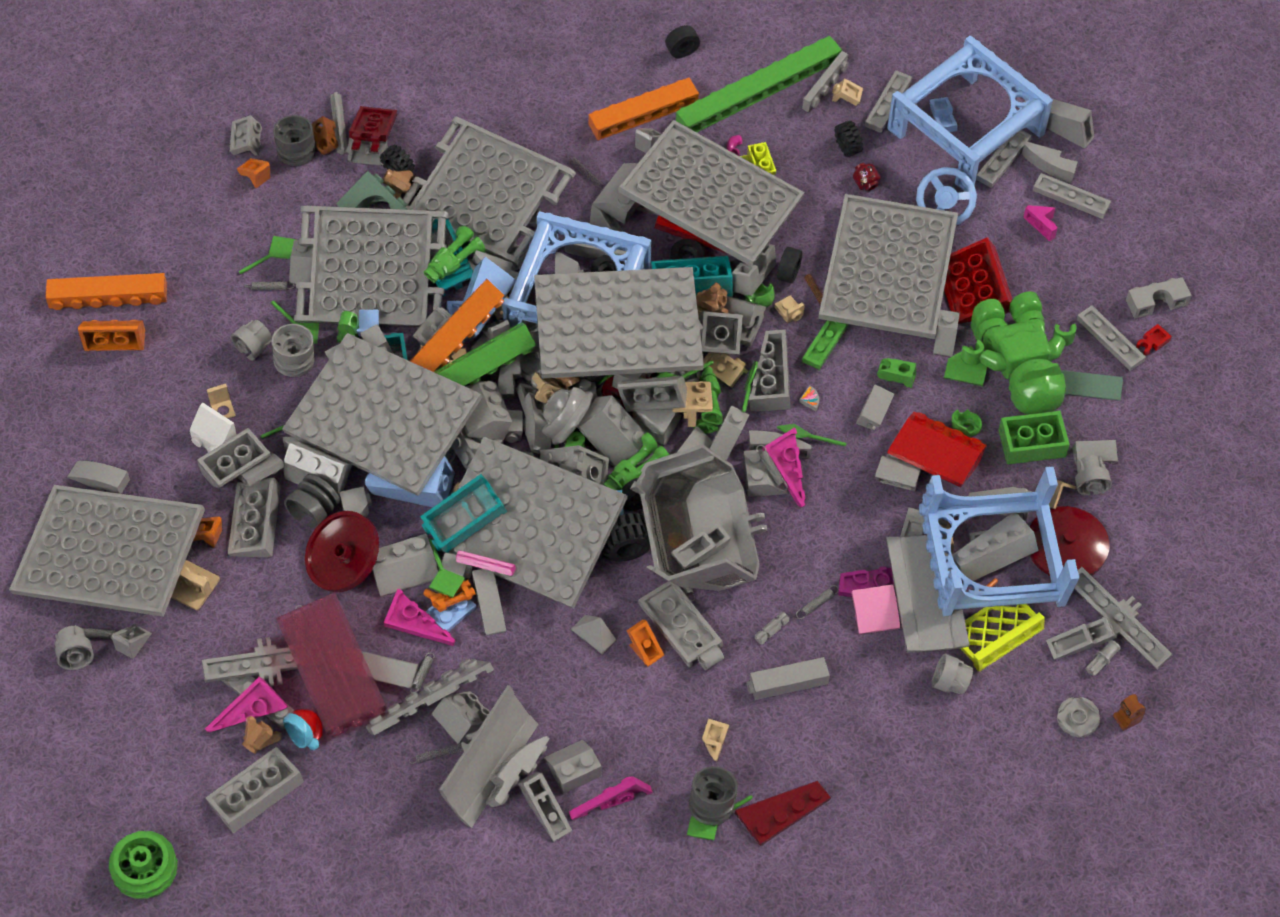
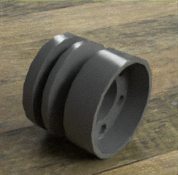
(294, 140)
(312, 498)
(713, 795)

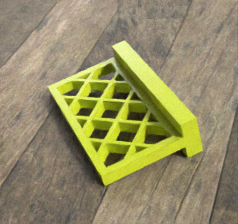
(1006, 639)

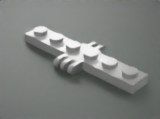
(1122, 618)
(264, 662)

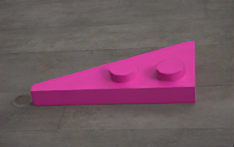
(786, 459)
(409, 618)
(255, 701)
(612, 796)

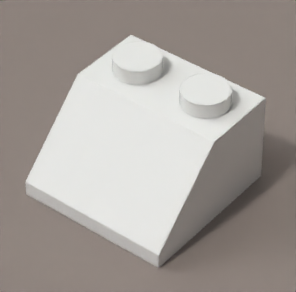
(211, 428)

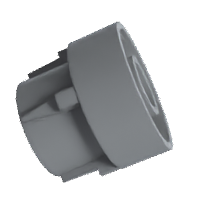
(252, 338)
(1092, 476)
(73, 648)
(952, 675)

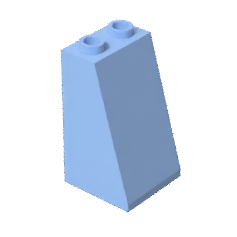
(496, 276)
(434, 492)

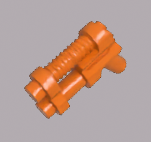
(442, 601)

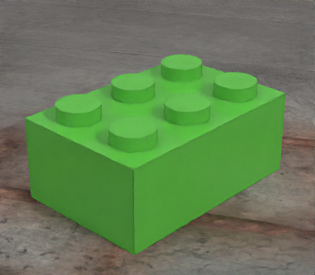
(1033, 437)

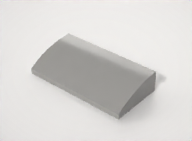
(254, 519)
(255, 789)

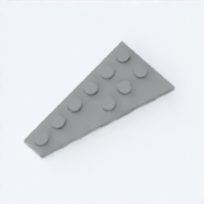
(432, 692)

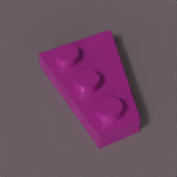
(864, 579)

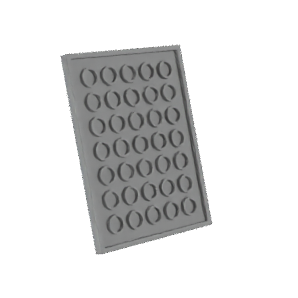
(711, 192)
(889, 266)
(618, 322)
(382, 414)
(551, 524)
(108, 550)

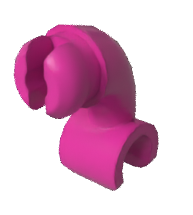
(733, 142)

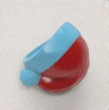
(304, 728)

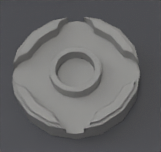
(1076, 723)

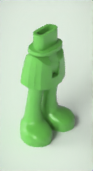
(445, 262)
(712, 419)
(625, 469)

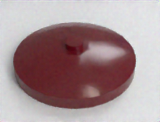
(1078, 538)
(342, 551)

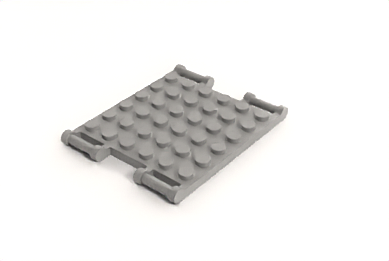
(489, 187)
(369, 263)

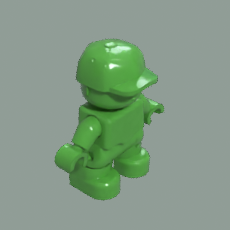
(1021, 351)

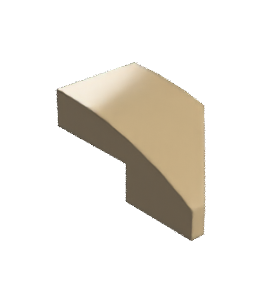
(714, 737)

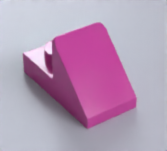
(1040, 219)

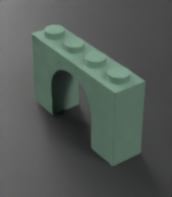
(369, 191)

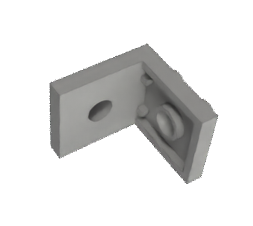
(578, 461)

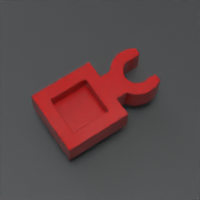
(1155, 338)

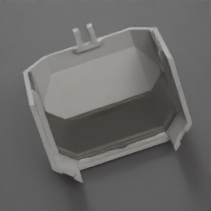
(690, 495)

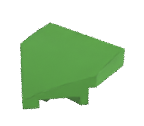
(963, 372)

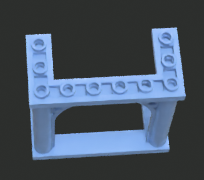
(967, 62)
(546, 242)
(952, 594)

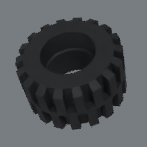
(627, 539)

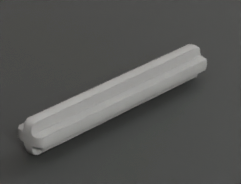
(338, 118)

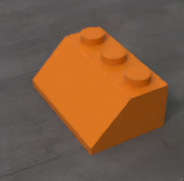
(112, 335)

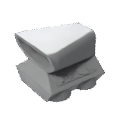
(658, 423)

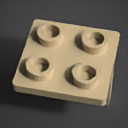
(697, 400)
(194, 585)

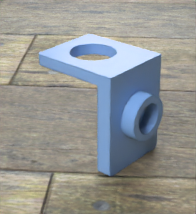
(367, 319)

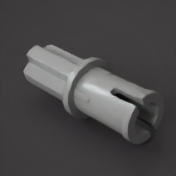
(1103, 658)

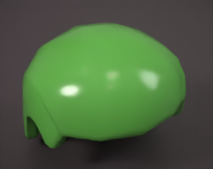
(762, 296)
(959, 420)

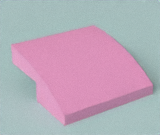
(876, 609)

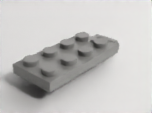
(682, 625)

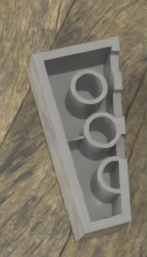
(772, 376)
(996, 548)

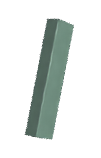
(1093, 385)

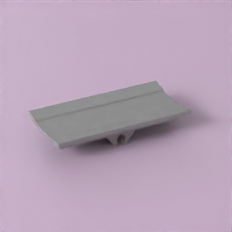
(921, 619)
(500, 735)

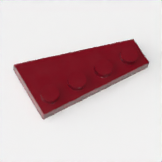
(777, 813)

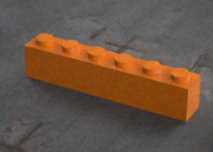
(642, 108)
(106, 291)
(459, 326)

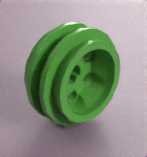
(137, 847)

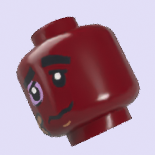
(866, 177)

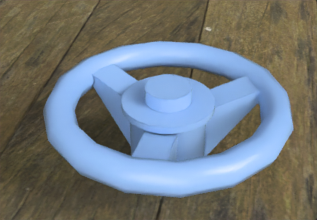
(947, 196)

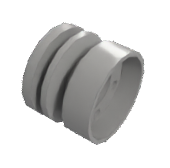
(293, 350)

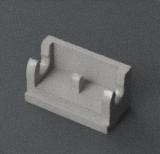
(364, 155)
(747, 309)
(431, 325)
(875, 407)
(1103, 448)

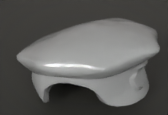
(564, 413)

